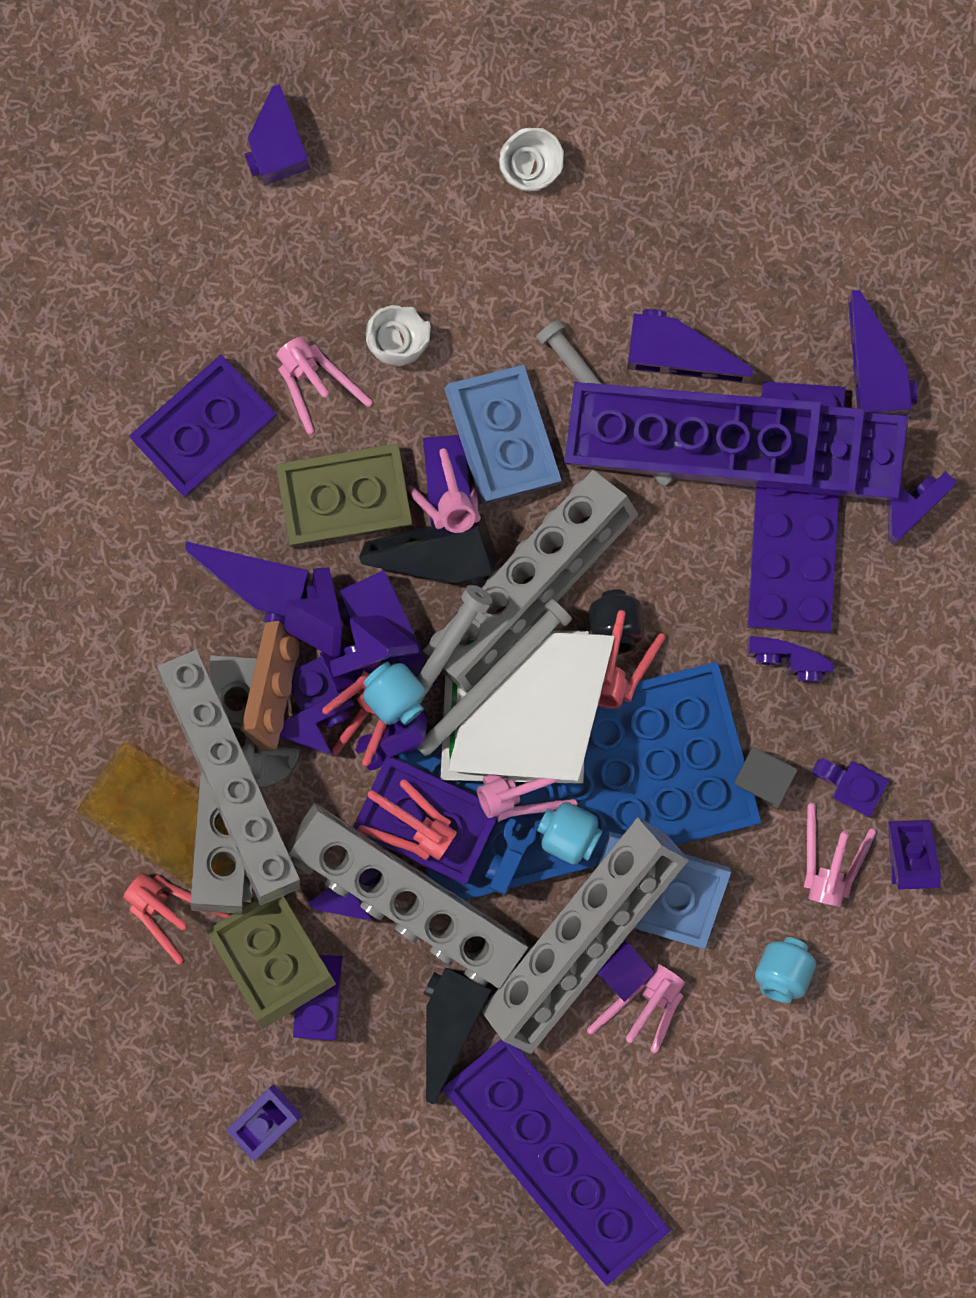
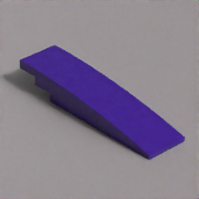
(737, 440)

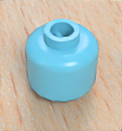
(394, 693)
(569, 833)
(785, 970)

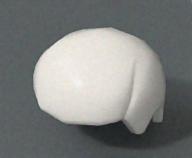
(519, 156)
(384, 335)

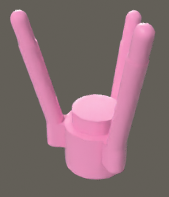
(300, 361)
(455, 508)
(500, 796)
(829, 885)
(661, 989)

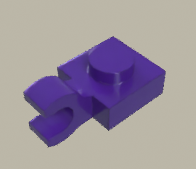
(395, 739)
(855, 787)

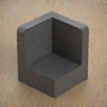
(765, 777)

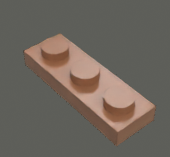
(270, 686)

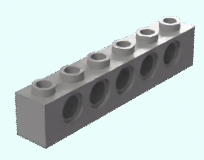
(553, 575)
(228, 777)
(210, 891)
(584, 935)
(501, 945)

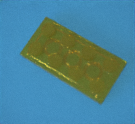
(150, 812)

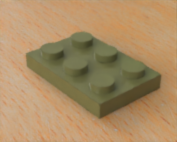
(344, 495)
(270, 959)

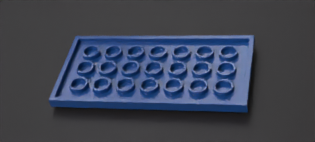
(654, 758)

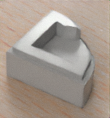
(277, 765)

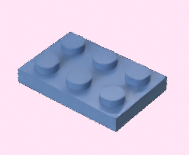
(502, 434)
(688, 903)

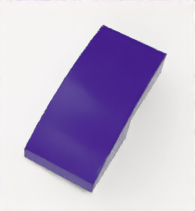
(435, 474)
(801, 660)

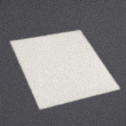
(539, 714)

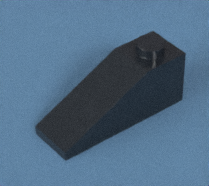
(435, 553)
(449, 1020)

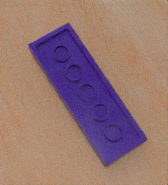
(794, 542)
(556, 1160)

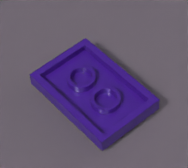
(203, 426)
(453, 803)

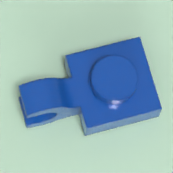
(504, 868)

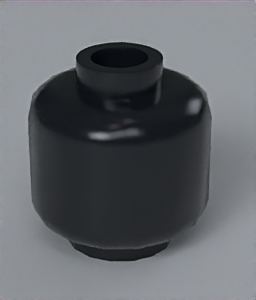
(604, 614)

